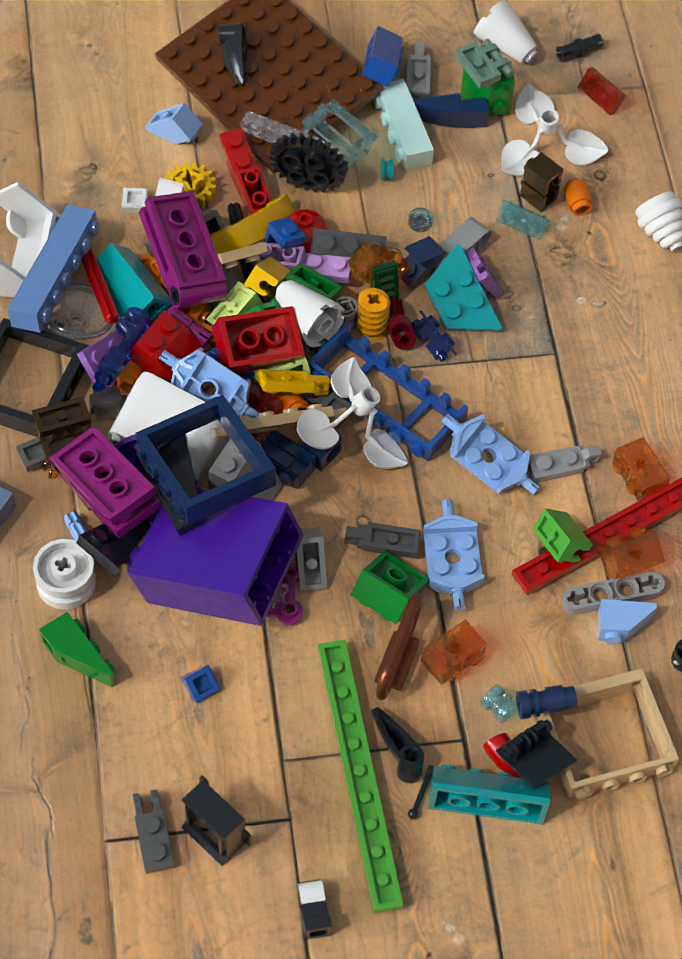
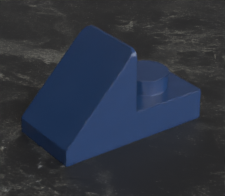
(421, 260)

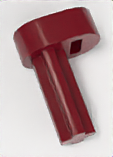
(398, 323)

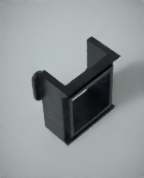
(219, 818)

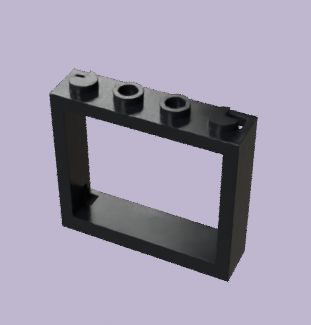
(68, 383)

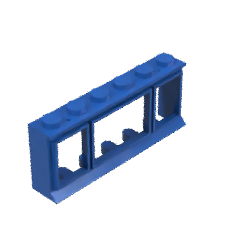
(422, 390)

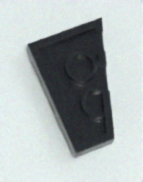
(108, 548)

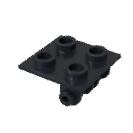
(536, 754)

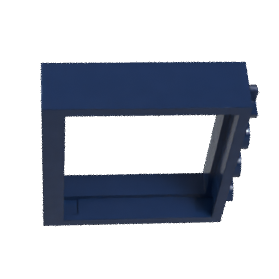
(223, 496)

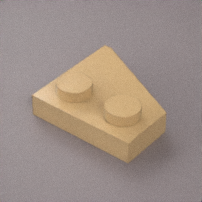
(249, 253)

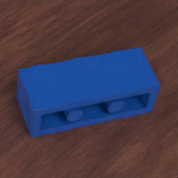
(383, 56)

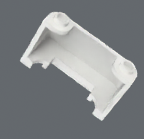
(158, 400)

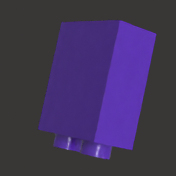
(221, 567)

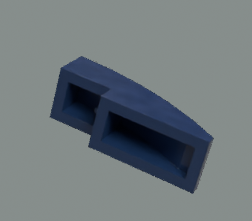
(453, 111)

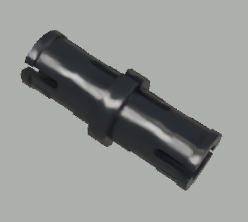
(579, 47)

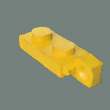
(292, 381)

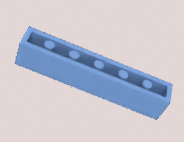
(53, 268)

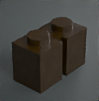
(541, 181)

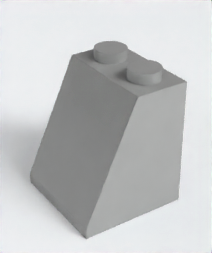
(232, 465)

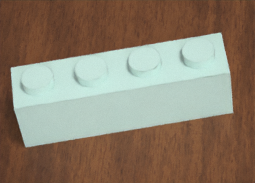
(404, 125)

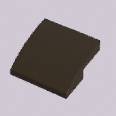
(61, 424)

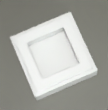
(134, 199)

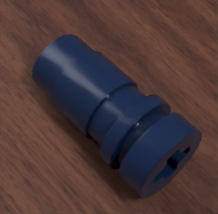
(548, 701)

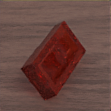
(601, 91)

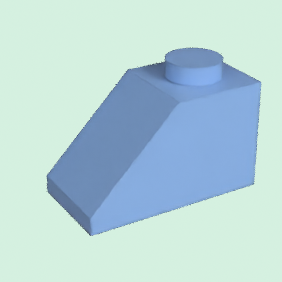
(175, 124)
(622, 619)

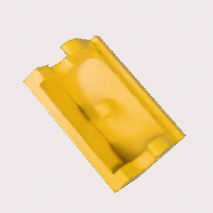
(267, 270)

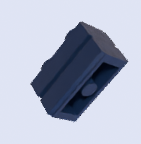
(291, 460)

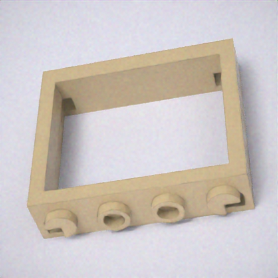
(606, 688)

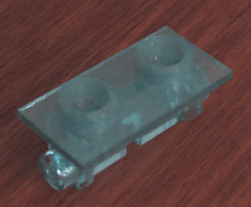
(522, 219)

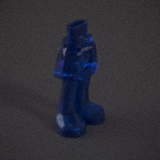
(116, 357)

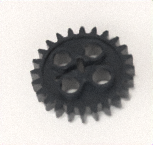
(308, 162)

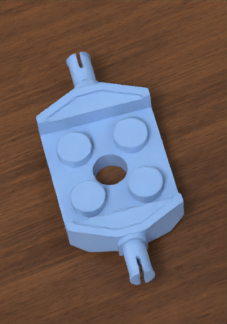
(198, 368)
(508, 462)
(458, 537)

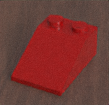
(168, 335)
(257, 339)

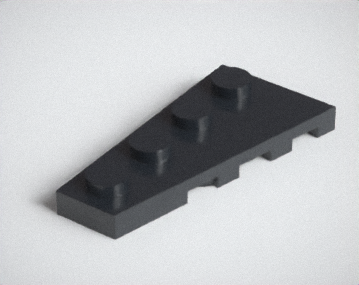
(178, 459)

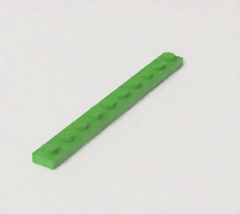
(360, 778)

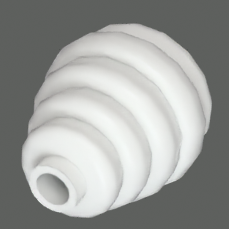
(662, 219)

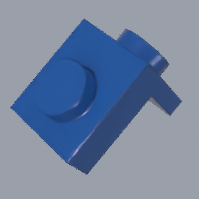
(285, 233)

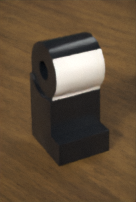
(313, 910)

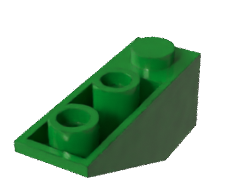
(69, 646)

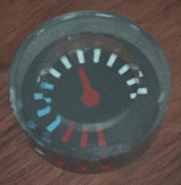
(420, 219)

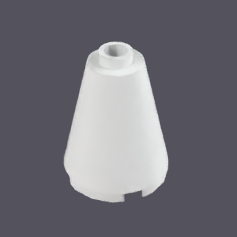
(507, 32)
(315, 314)

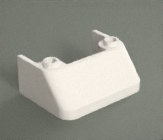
(32, 224)

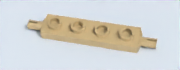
(269, 422)

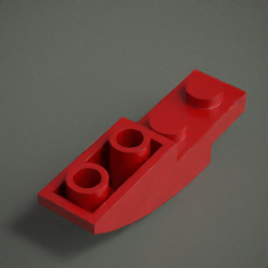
(244, 171)

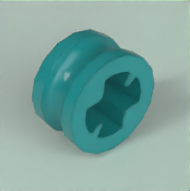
(387, 169)

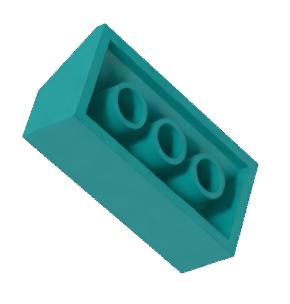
(487, 795)

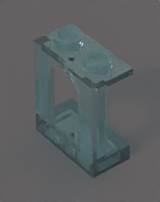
(351, 151)

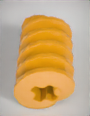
(373, 313)

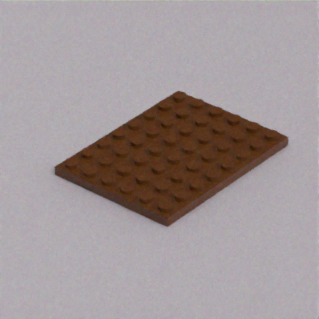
(288, 69)

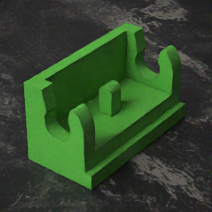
(561, 535)

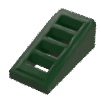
(387, 283)

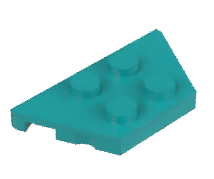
(459, 296)

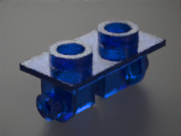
(440, 344)

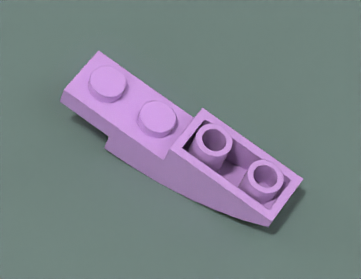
(332, 267)

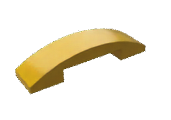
(252, 227)

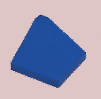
(200, 683)

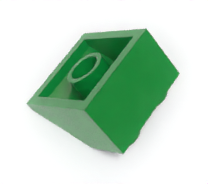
(497, 95)
(388, 586)

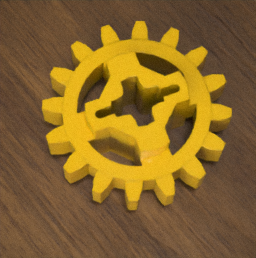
(195, 180)

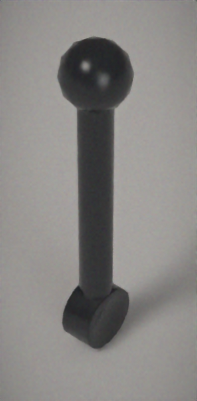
(413, 812)

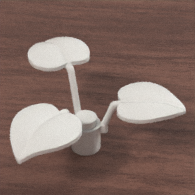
(532, 107)
(352, 383)

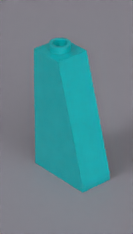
(131, 282)

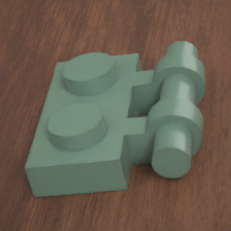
(479, 66)

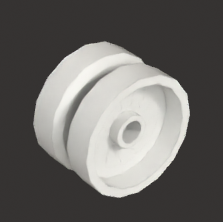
(64, 574)

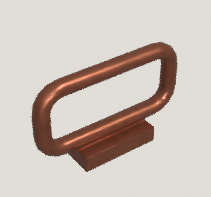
(399, 651)

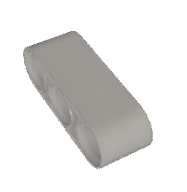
(468, 235)

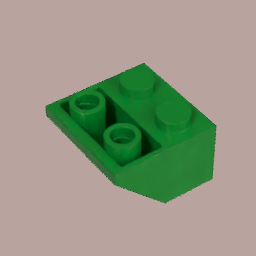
(313, 280)

